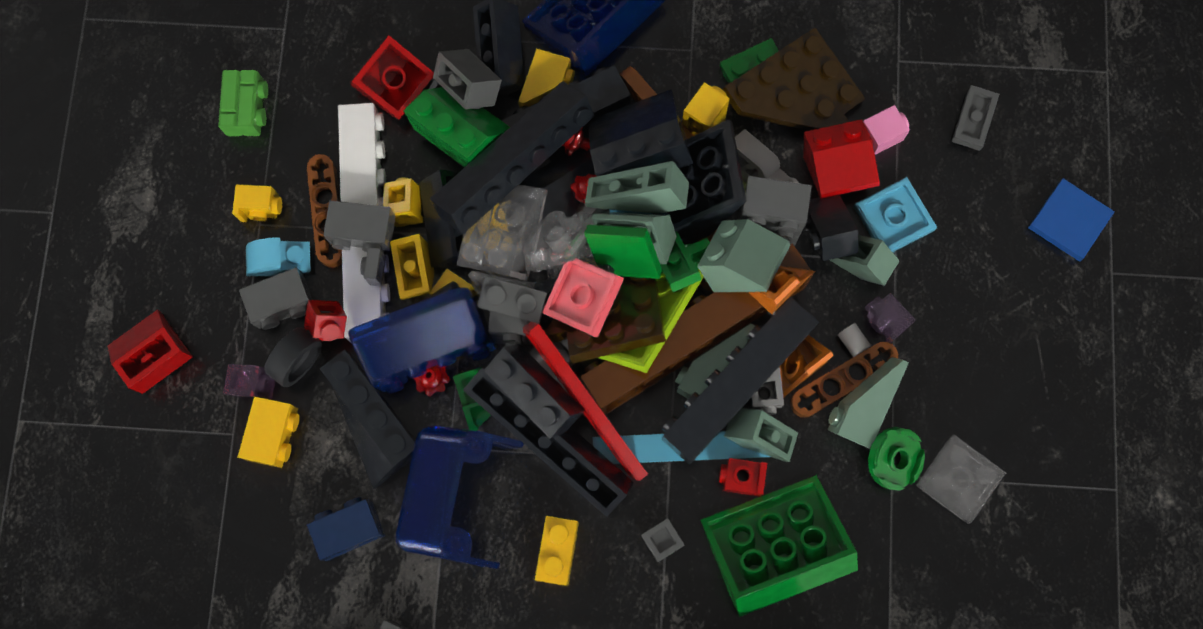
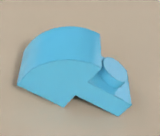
(275, 256)

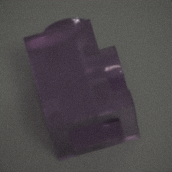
(888, 317)

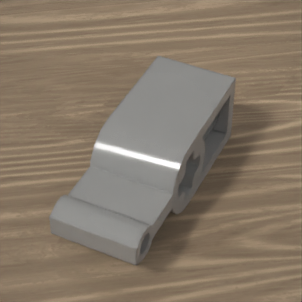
(758, 160)

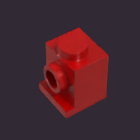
(325, 325)
(756, 477)

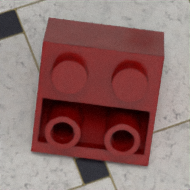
(147, 353)

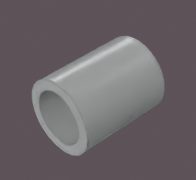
(854, 340)

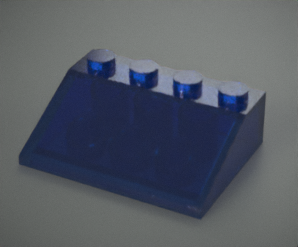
(587, 28)

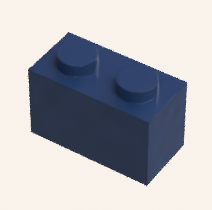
(345, 529)

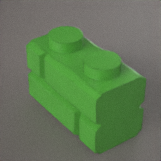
(242, 103)

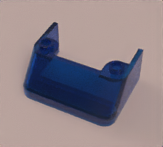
(433, 490)

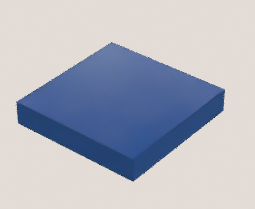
(1071, 220)

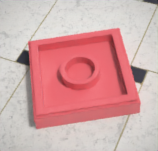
(583, 296)

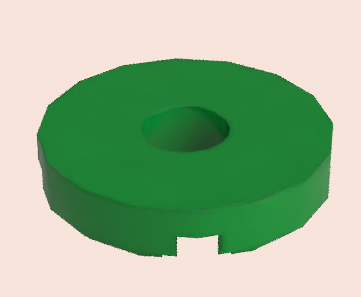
(882, 456)

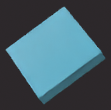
(895, 215)

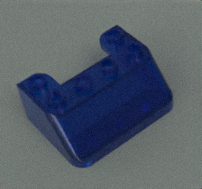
(421, 338)

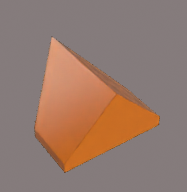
(782, 287)
(803, 363)

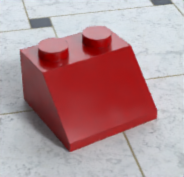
(392, 78)
(841, 158)

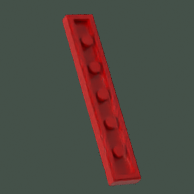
(584, 399)

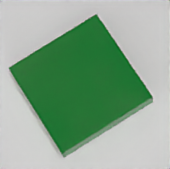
(625, 250)

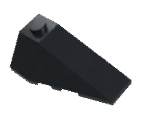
(558, 178)

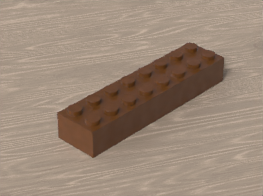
(696, 331)

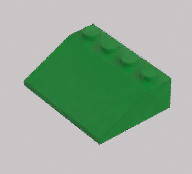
(779, 545)

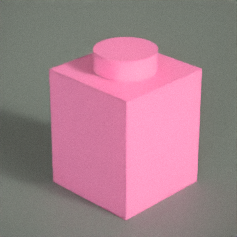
(887, 128)

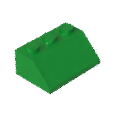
(452, 128)

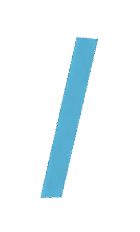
(653, 449)

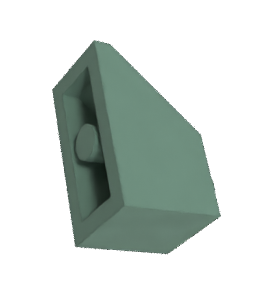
(871, 263)
(761, 434)

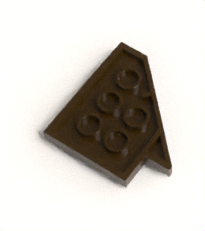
(797, 87)
(630, 324)

